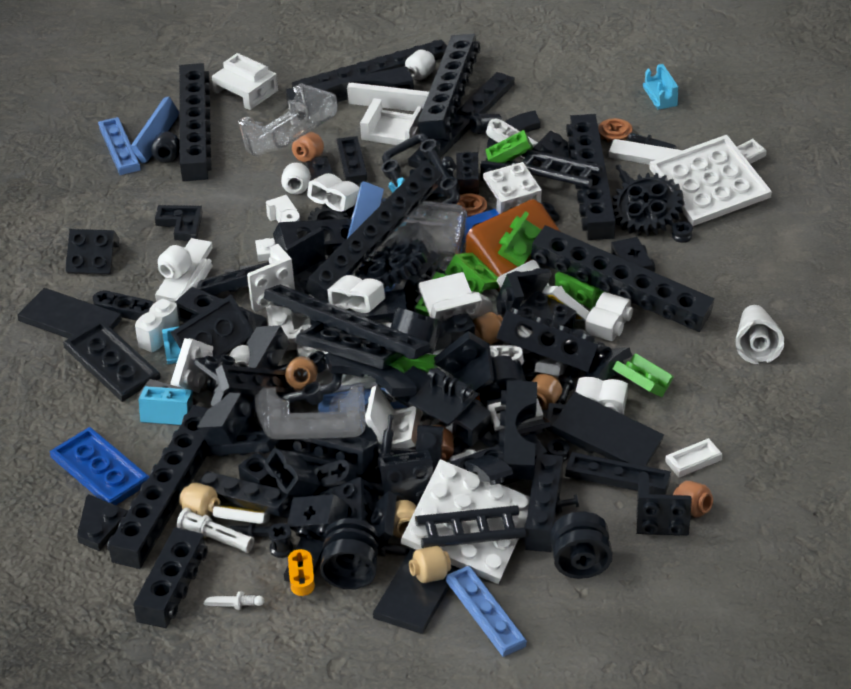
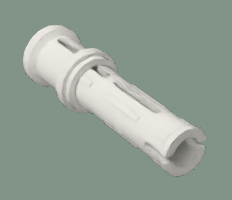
(205, 525)

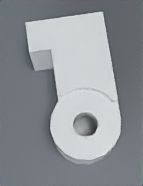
(281, 210)

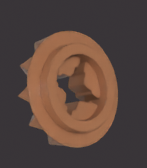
(614, 129)
(473, 200)

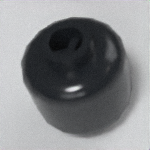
(165, 147)

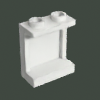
(251, 92)
(388, 126)

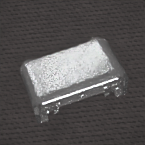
(307, 111)
(438, 226)
(343, 421)

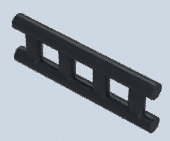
(563, 176)
(480, 516)

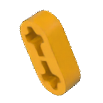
(301, 572)

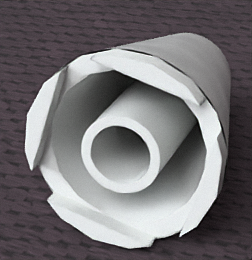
(758, 336)

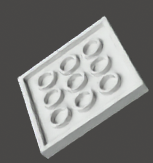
(712, 179)
(460, 490)

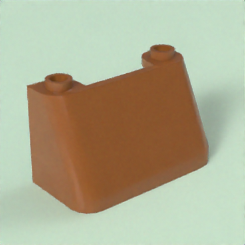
(485, 237)

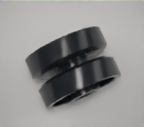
(581, 545)

